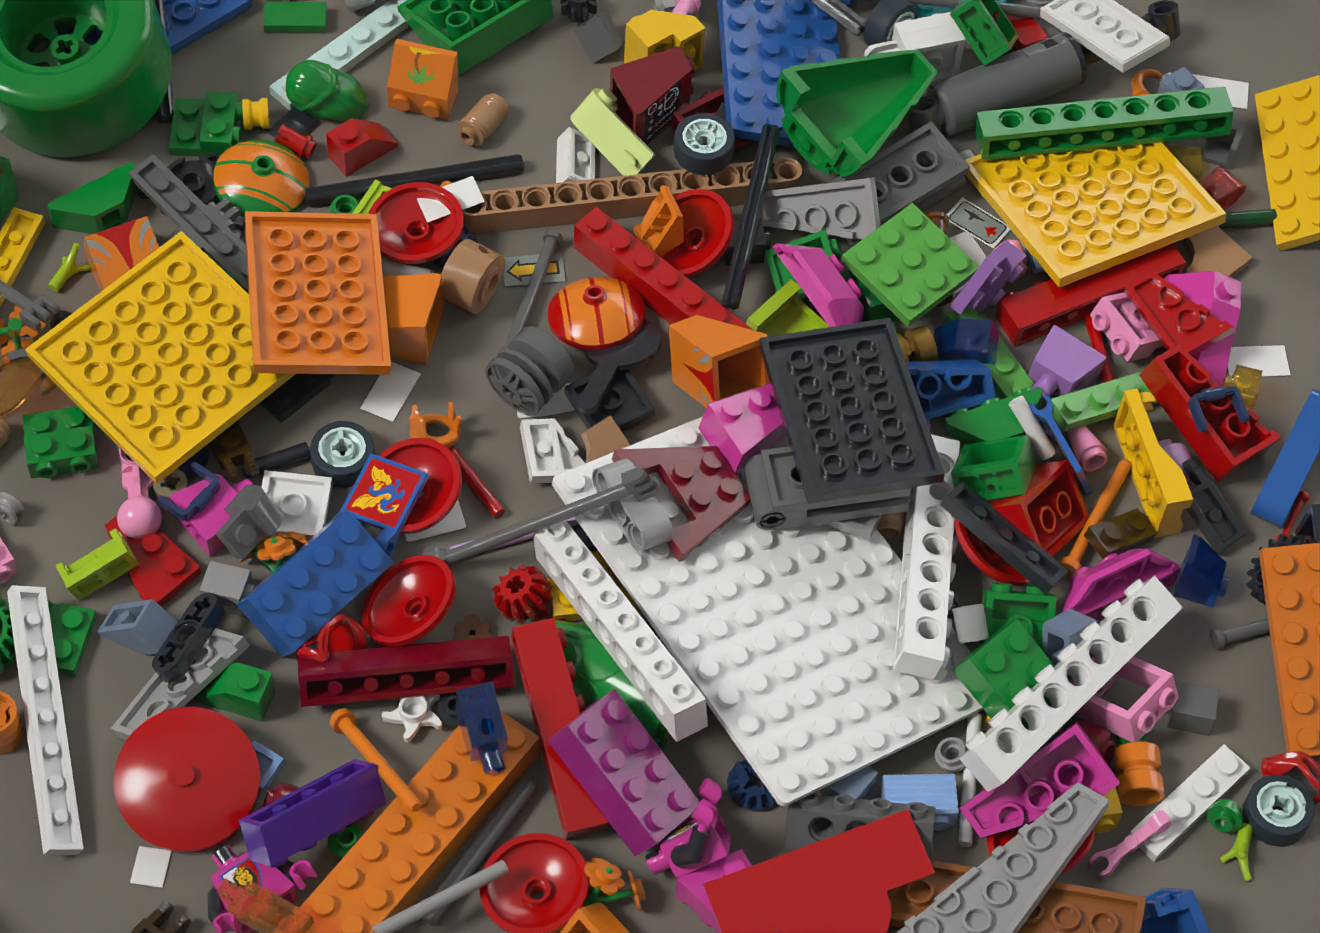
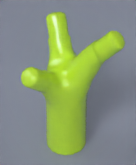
(67, 269)
(1241, 850)

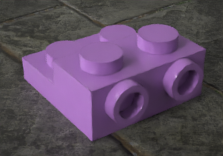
(990, 278)

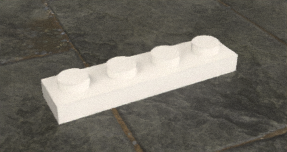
(1193, 798)

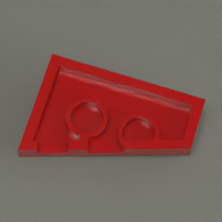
(1175, 316)
(161, 567)

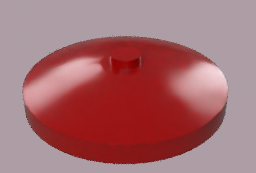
(187, 779)

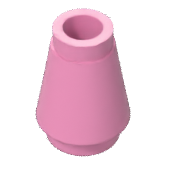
(1087, 449)

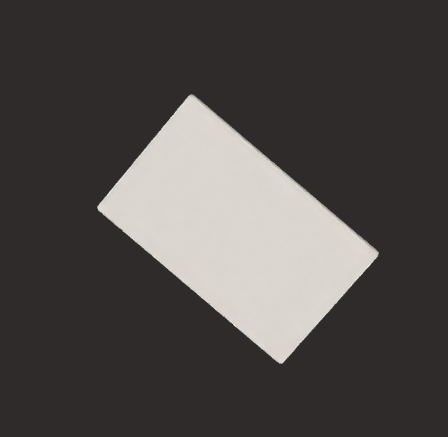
(782, 635)

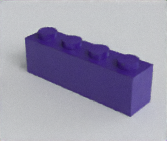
(312, 813)

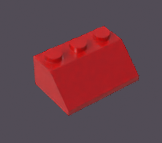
(1050, 508)

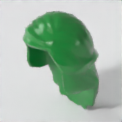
(325, 92)

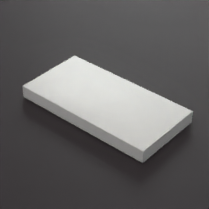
(1107, 30)

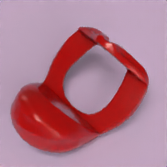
(337, 635)
(1282, 763)

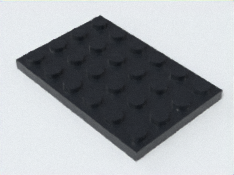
(850, 411)

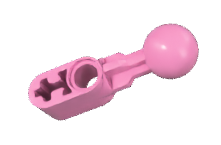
(139, 513)

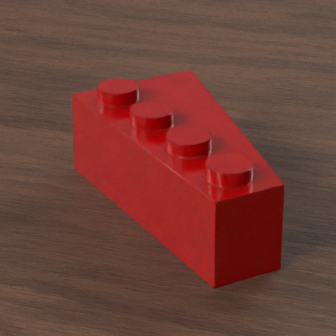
(1226, 442)

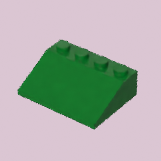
(474, 26)

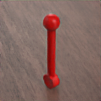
(1302, 497)

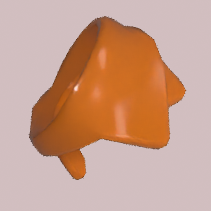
(419, 422)

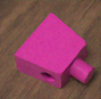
(208, 521)

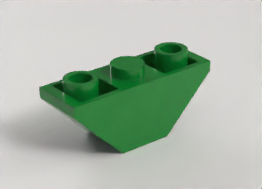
(96, 204)
(991, 420)

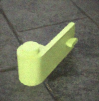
(610, 134)

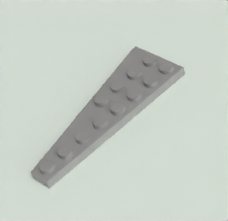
(1018, 875)

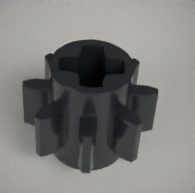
(578, 9)

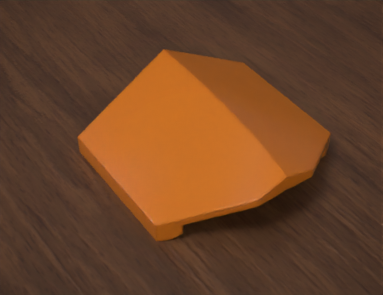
(662, 224)

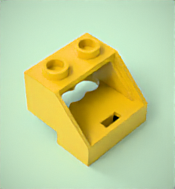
(672, 30)

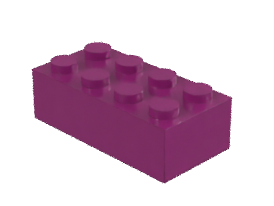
(624, 772)

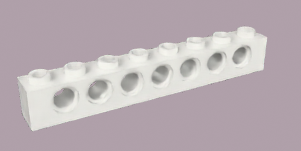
(927, 574)
(621, 630)
(995, 767)

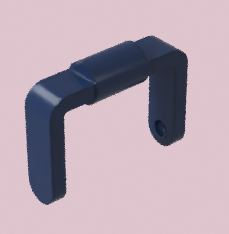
(1215, 394)
(199, 501)

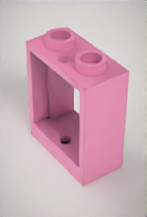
(1144, 713)

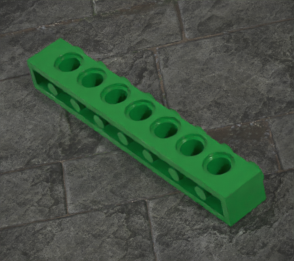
(1104, 123)

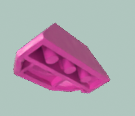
(823, 283)
(1098, 587)

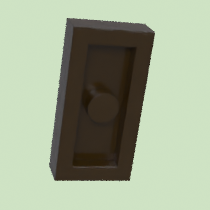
(1120, 533)

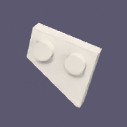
(547, 449)

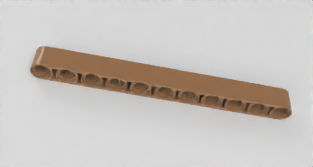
(615, 196)

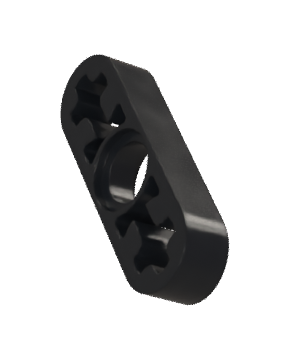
(177, 656)

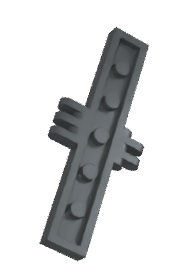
(204, 224)

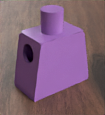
(1065, 364)

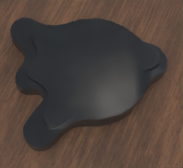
(196, 176)

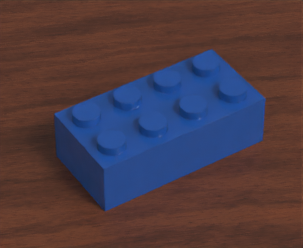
(314, 583)

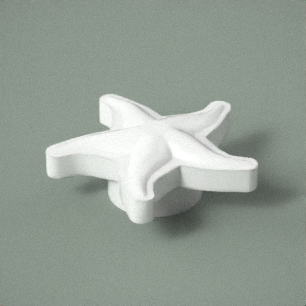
(413, 714)

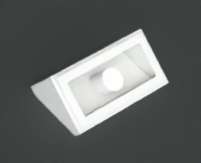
(574, 157)

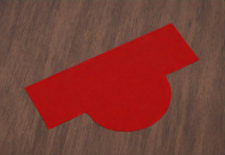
(825, 885)

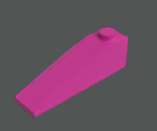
(1223, 300)
(1039, 782)

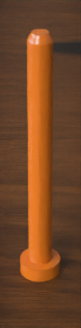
(1072, 561)
(343, 722)

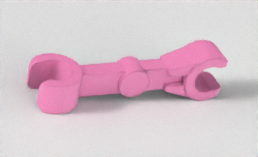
(1155, 825)

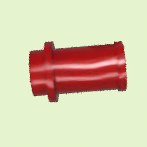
(296, 141)

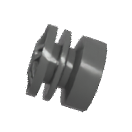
(530, 370)

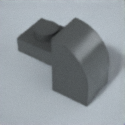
(250, 519)

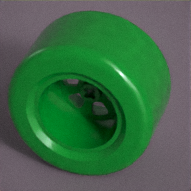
(89, 92)

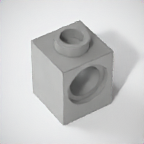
(228, 584)

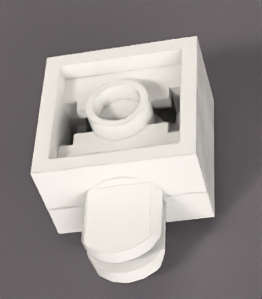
(934, 37)

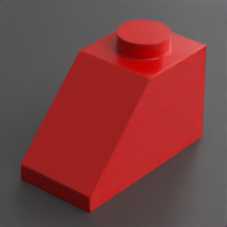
(358, 144)

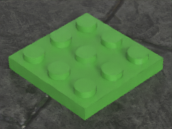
(909, 264)

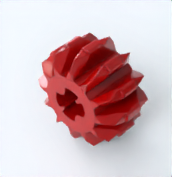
(522, 593)

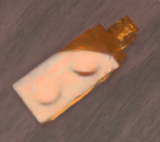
(264, 909)

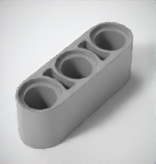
(641, 522)

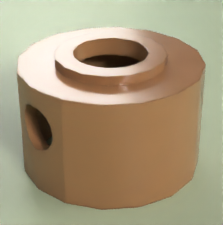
(472, 276)

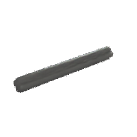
(486, 840)

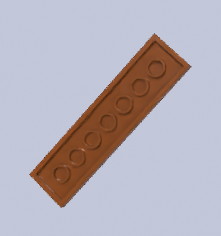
(1061, 910)

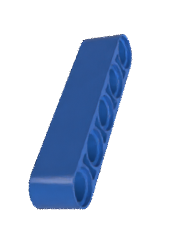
(1291, 465)

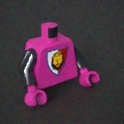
(695, 840)
(243, 872)

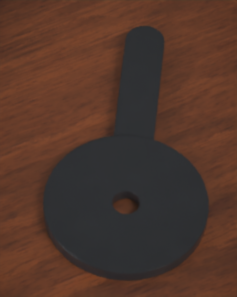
(609, 361)

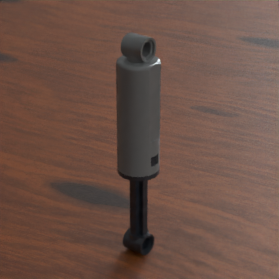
(1020, 77)

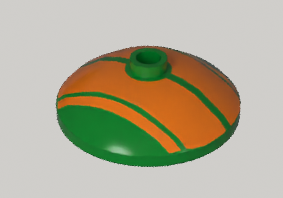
(258, 189)

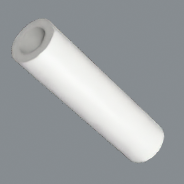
(1032, 427)

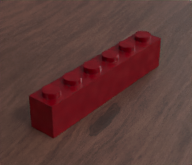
(405, 671)

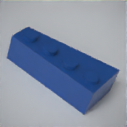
(950, 385)

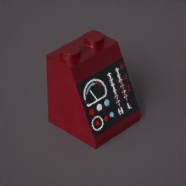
(652, 90)

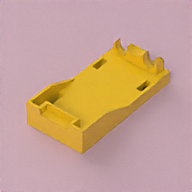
(1154, 473)

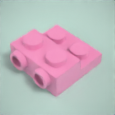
(1124, 327)

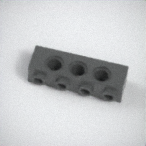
(843, 811)

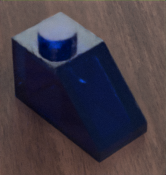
(967, 340)
(1201, 574)

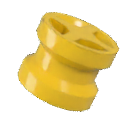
(256, 113)

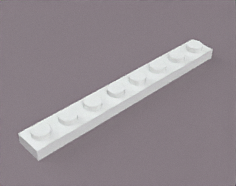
(45, 721)

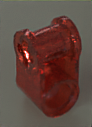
(1223, 186)

